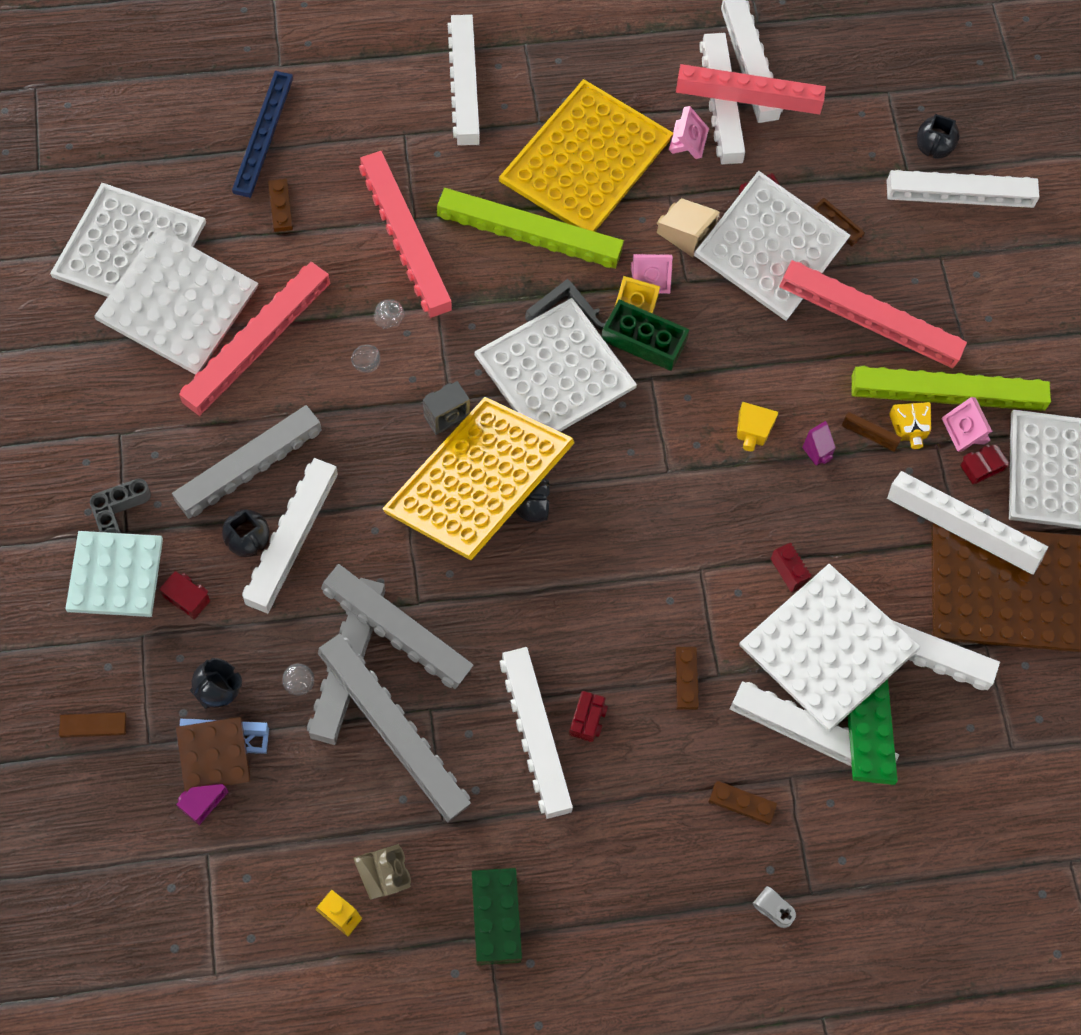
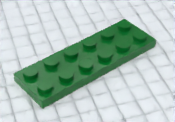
(873, 739)

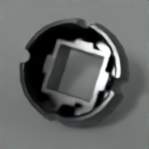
(937, 143)
(536, 506)
(250, 543)
(215, 683)

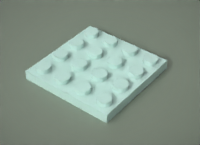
(114, 574)

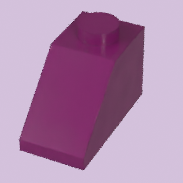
(819, 444)
(201, 801)

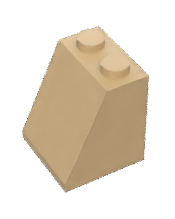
(687, 225)

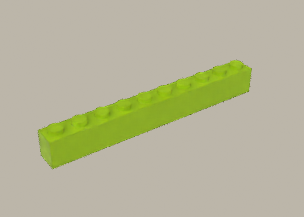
(530, 228)
(950, 388)

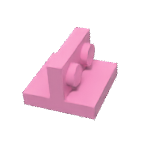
(689, 134)
(653, 270)
(967, 425)

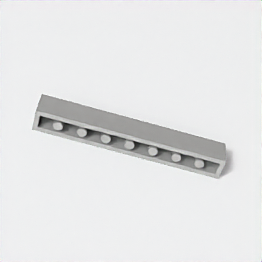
(247, 461)
(396, 626)
(334, 698)

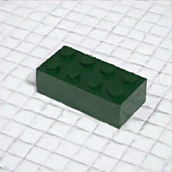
(645, 335)
(496, 916)

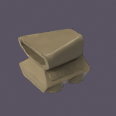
(383, 871)

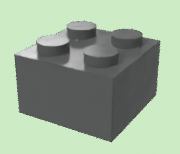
(446, 407)

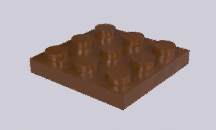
(213, 753)

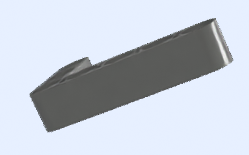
(114, 506)

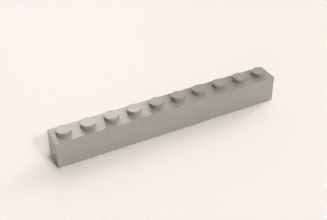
(394, 728)

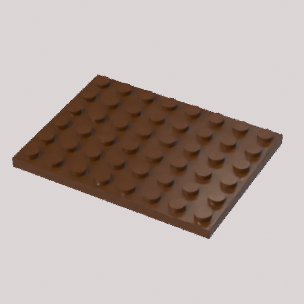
(1000, 604)

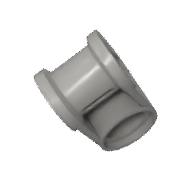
(773, 906)

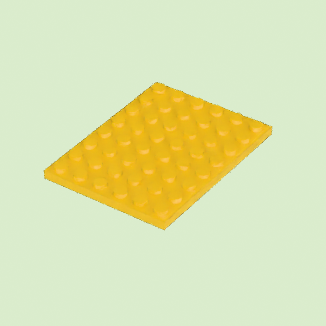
(586, 157)
(478, 477)

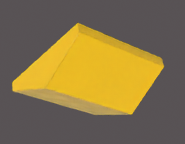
(638, 293)

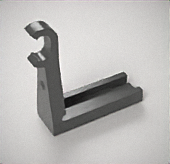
(564, 289)

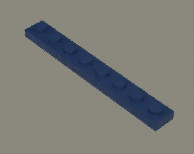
(262, 134)

